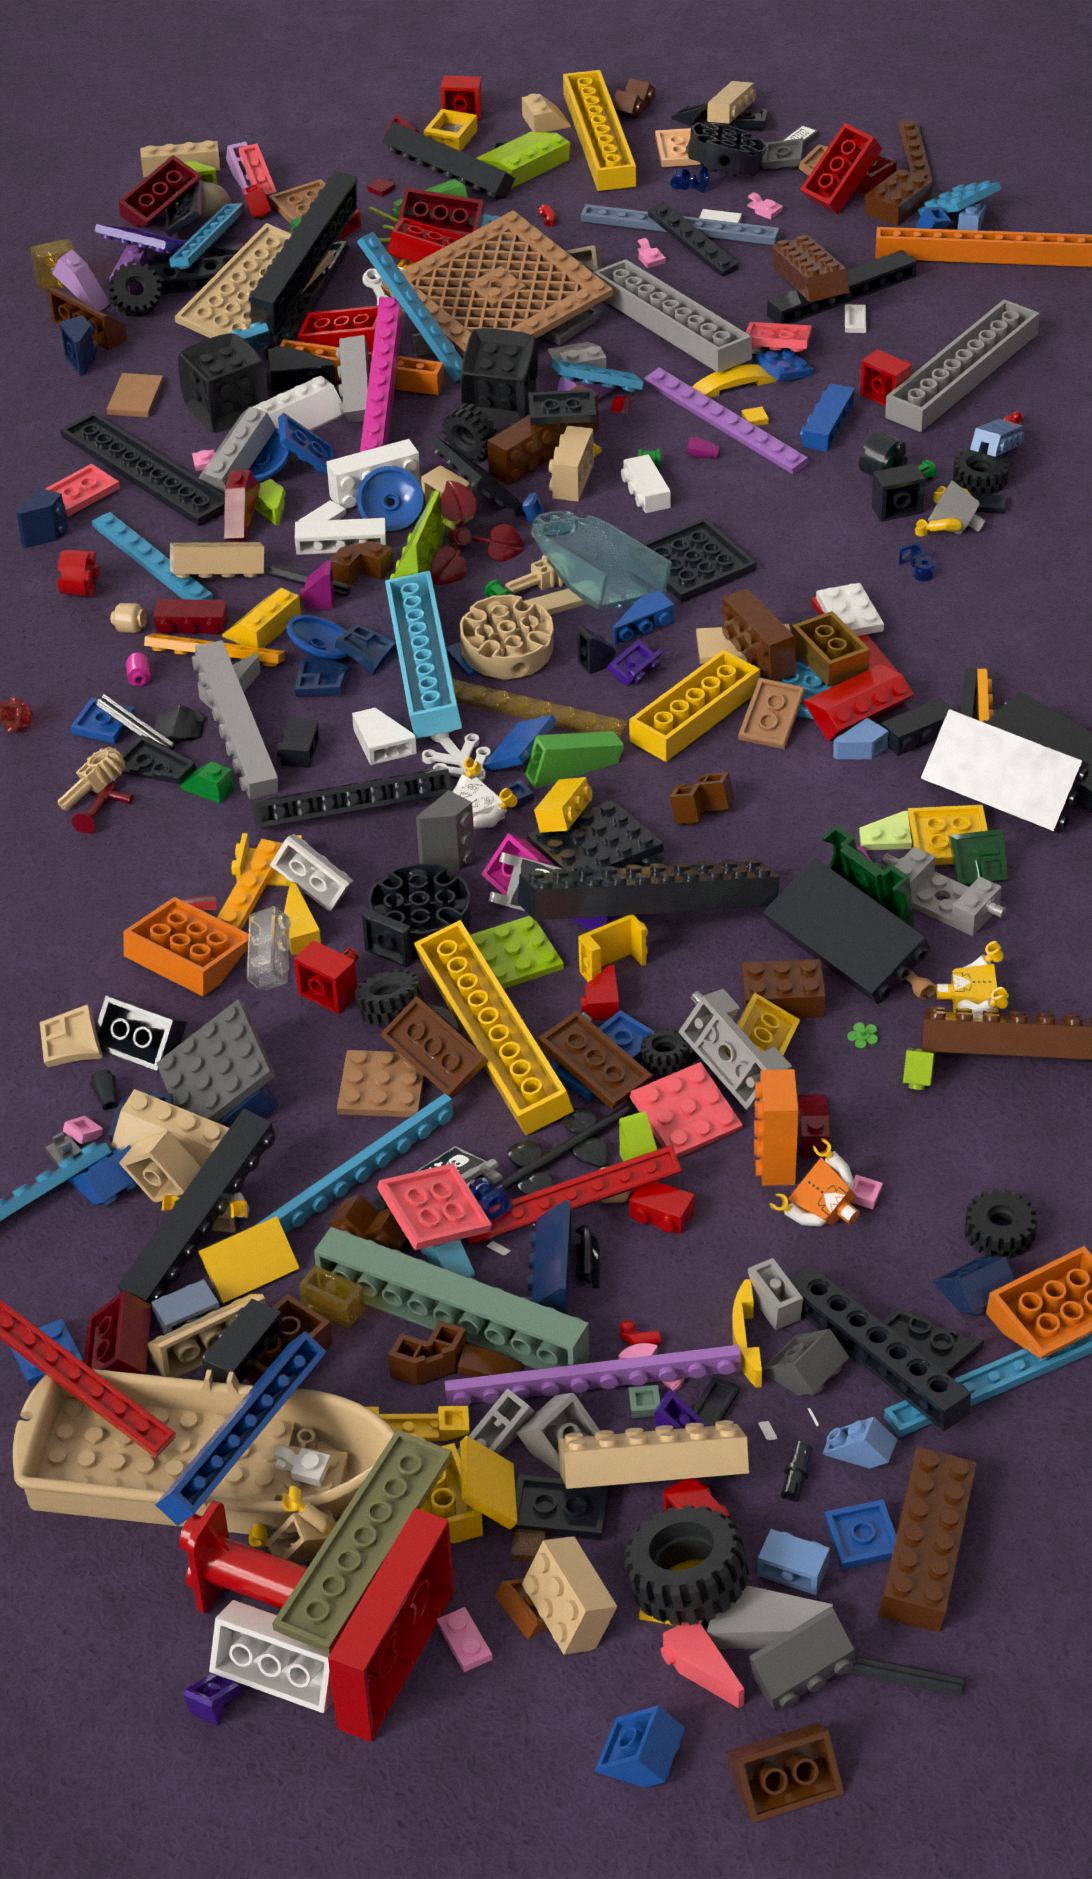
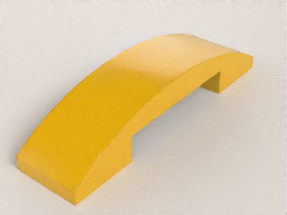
(731, 378)
(749, 1356)
(446, 1425)

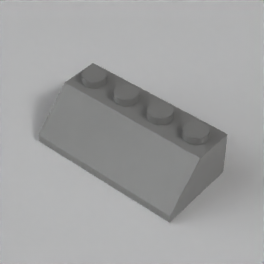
(239, 447)

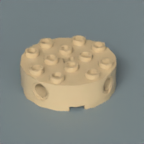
(506, 637)

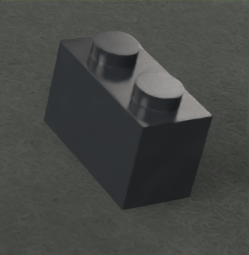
(298, 742)

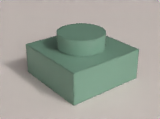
(643, 1400)

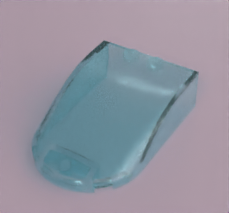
(599, 559)

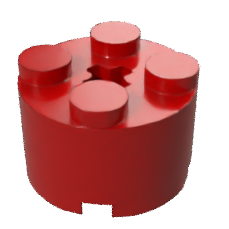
(78, 573)

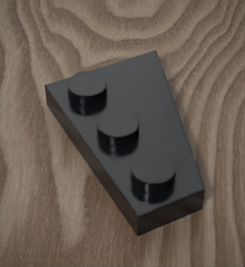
(749, 120)
(154, 761)
(941, 1346)

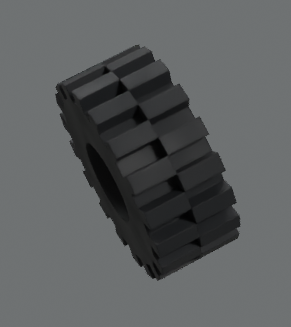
(130, 303)
(468, 431)
(980, 471)
(387, 995)
(995, 1238)

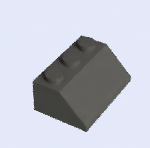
(447, 832)
(802, 1660)

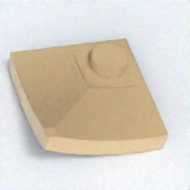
(70, 1037)

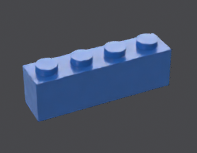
(827, 417)

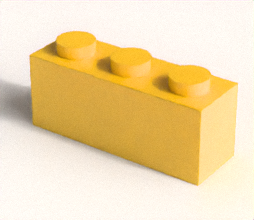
(563, 804)

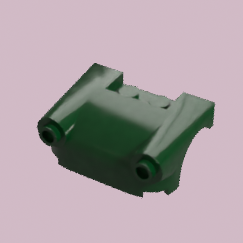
(887, 887)

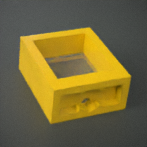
(452, 128)

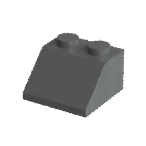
(807, 1362)

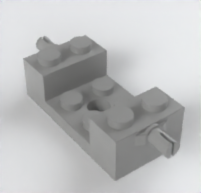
(966, 906)
(712, 1029)

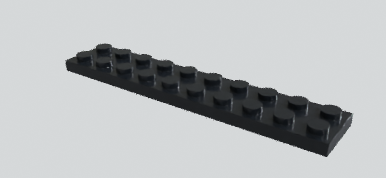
(145, 468)

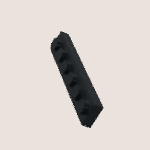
(693, 239)

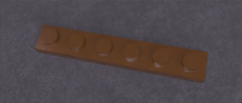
(914, 149)

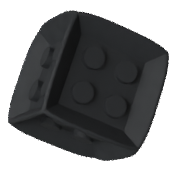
(499, 373)
(221, 380)

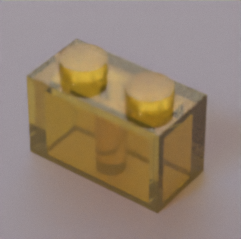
(332, 1296)

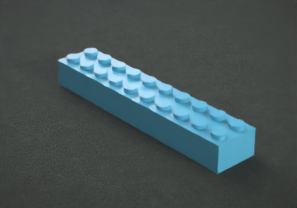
(423, 655)

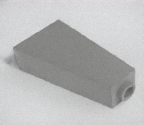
(761, 1618)

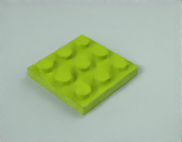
(517, 951)

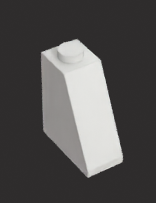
(382, 736)

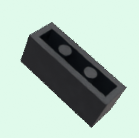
(916, 726)
(243, 1342)

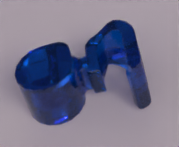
(683, 175)
(923, 563)
(488, 1196)

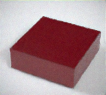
(381, 187)

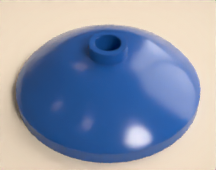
(270, 459)
(390, 484)
(316, 636)

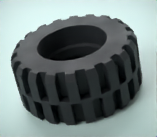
(692, 1592)

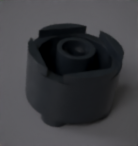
(882, 453)

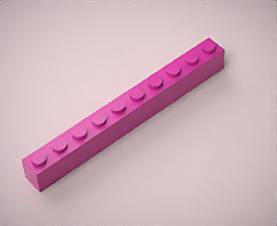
(382, 374)

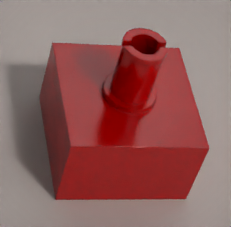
(462, 94)
(882, 374)
(327, 976)

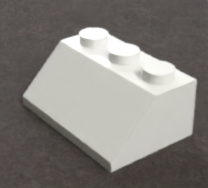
(311, 872)

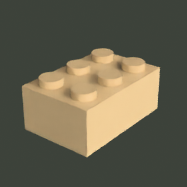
(571, 463)
(569, 1595)

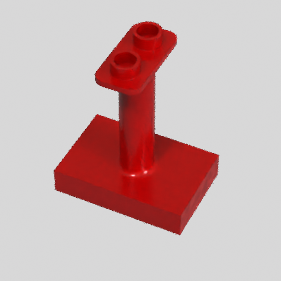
(386, 1627)

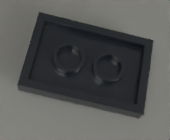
(562, 407)
(559, 1511)

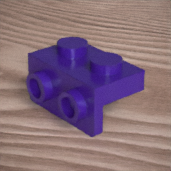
(634, 663)

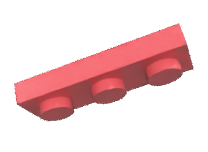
(256, 168)

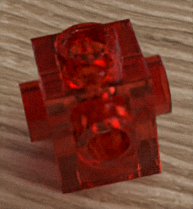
(15, 707)

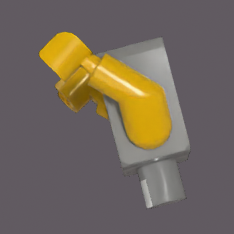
(952, 512)

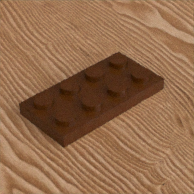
(434, 1047)
(594, 1059)

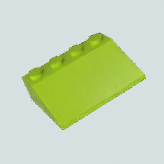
(529, 155)
(422, 542)

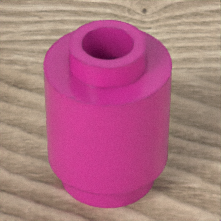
(138, 669)

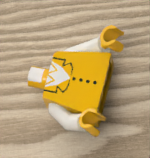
(976, 984)

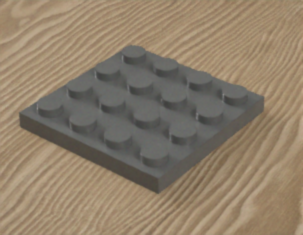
(217, 1065)

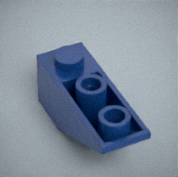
(645, 615)

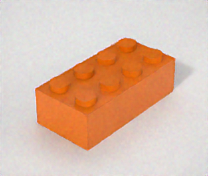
(776, 1127)

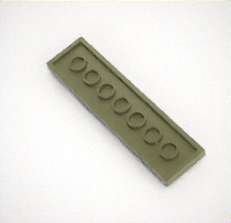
(361, 1540)

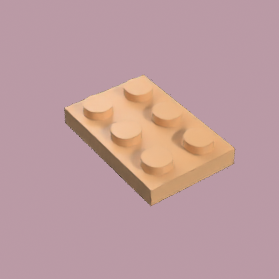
(672, 147)

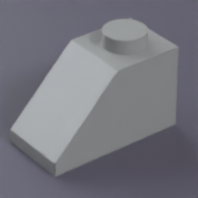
(775, 1294)

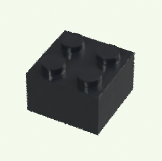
(898, 492)

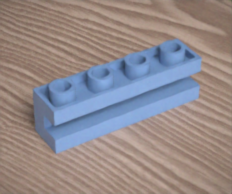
(997, 436)

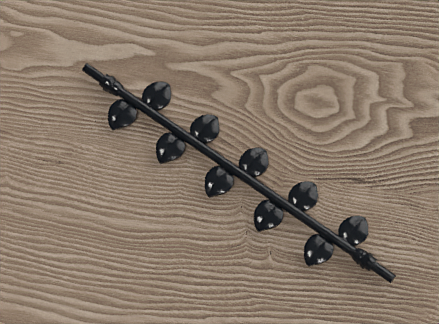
(585, 1147)

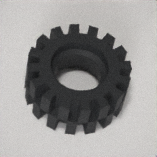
(657, 1060)

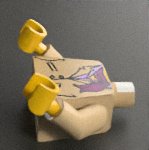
(301, 1533)

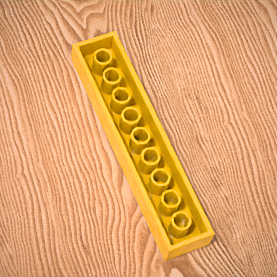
(599, 130)
(494, 1028)

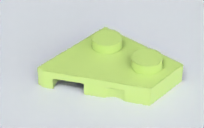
(887, 833)

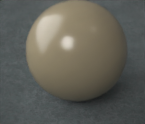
(213, 199)

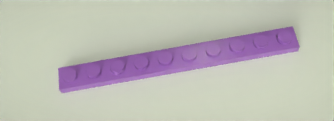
(726, 421)
(595, 1375)

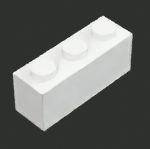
(646, 484)

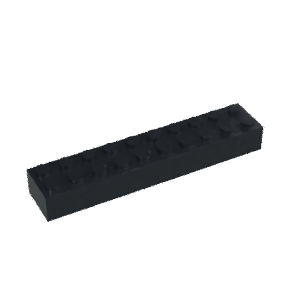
(304, 251)
(647, 889)

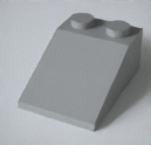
(582, 353)

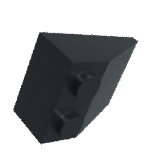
(295, 367)

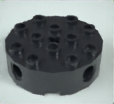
(725, 149)
(422, 898)

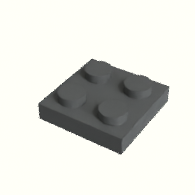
(783, 154)

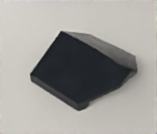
(691, 115)
(180, 723)

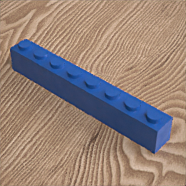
(240, 1429)

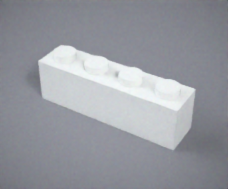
(331, 535)

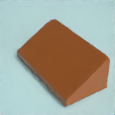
(520, 1608)

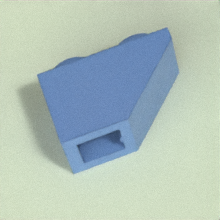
(972, 217)
(861, 741)
(861, 1443)

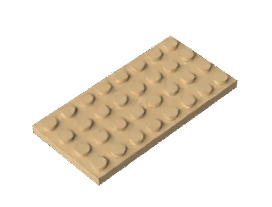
(224, 300)

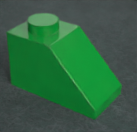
(210, 782)

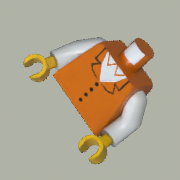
(823, 1194)

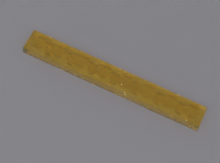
(533, 708)

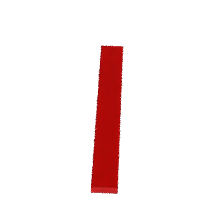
(584, 1190)
(83, 1382)

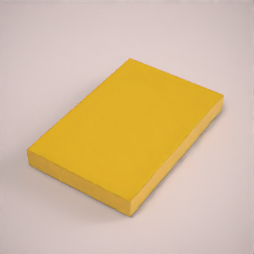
(248, 1259)
(488, 1482)

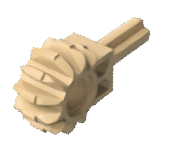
(541, 574)
(94, 775)

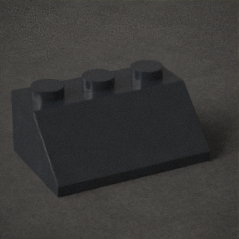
(137, 1031)

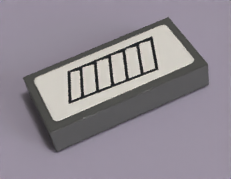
(804, 132)

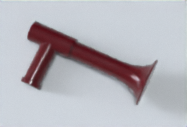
(84, 822)

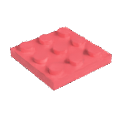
(779, 336)
(686, 1110)
(434, 1206)

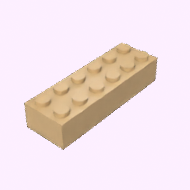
(653, 1454)

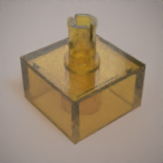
(44, 261)

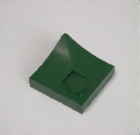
(979, 855)

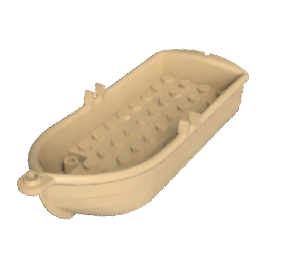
(87, 1467)

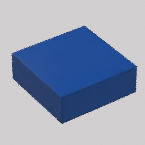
(532, 507)

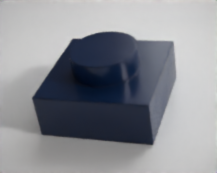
(521, 791)

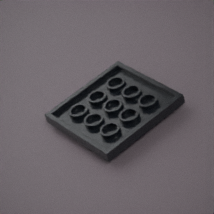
(478, 476)
(700, 558)
(598, 839)

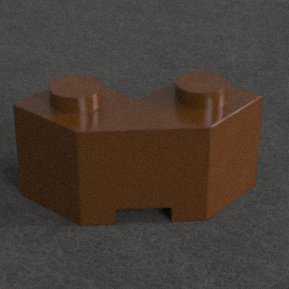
(634, 99)
(363, 558)
(710, 793)
(364, 1221)
(424, 1361)

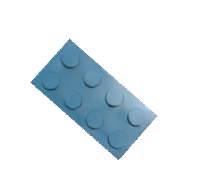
(590, 374)

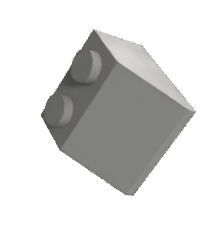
(552, 1422)

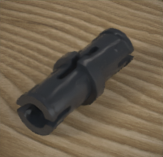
(796, 1471)

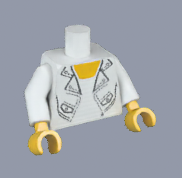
(486, 805)

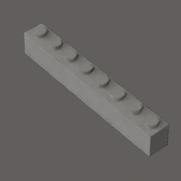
(235, 720)

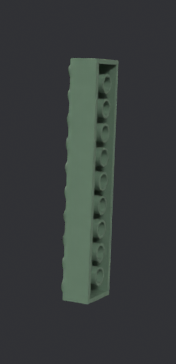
(428, 1293)

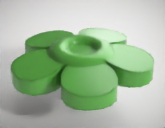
(863, 1035)

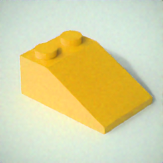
(767, 1025)

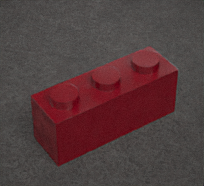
(190, 616)

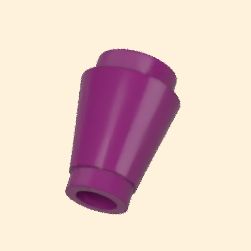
(702, 448)

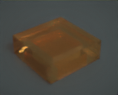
(526, 1544)

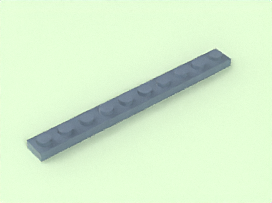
(708, 227)

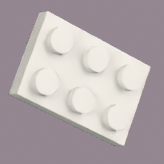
(852, 607)

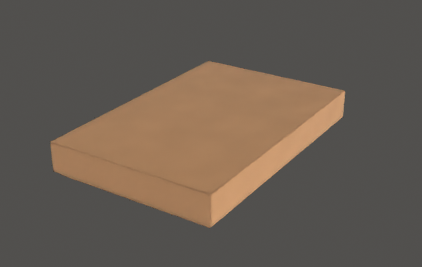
(135, 395)
(771, 713)

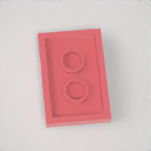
(84, 488)

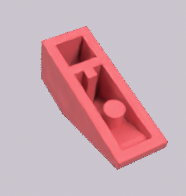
(700, 1661)

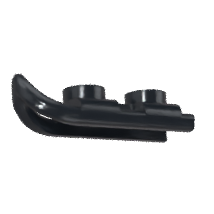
(588, 1255)

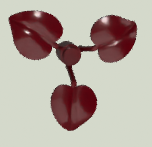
(457, 504)

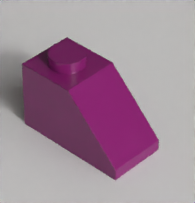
(319, 588)

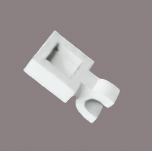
(306, 1467)

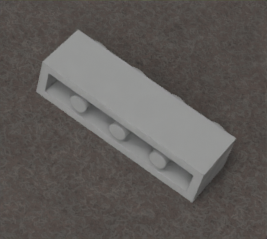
(354, 375)

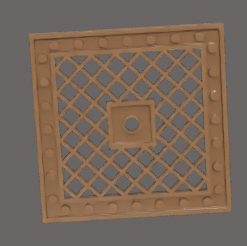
(587, 287)

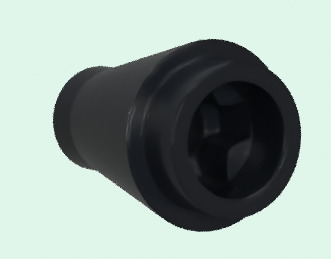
(104, 1086)

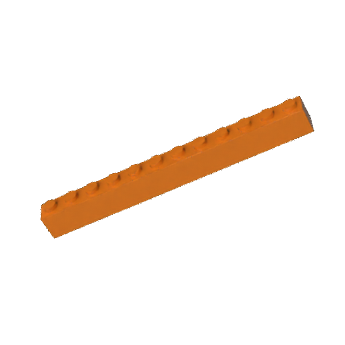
(986, 246)

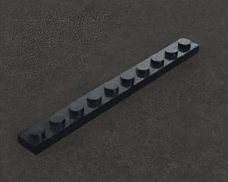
(308, 299)

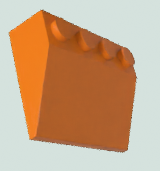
(185, 945)
(1047, 1305)

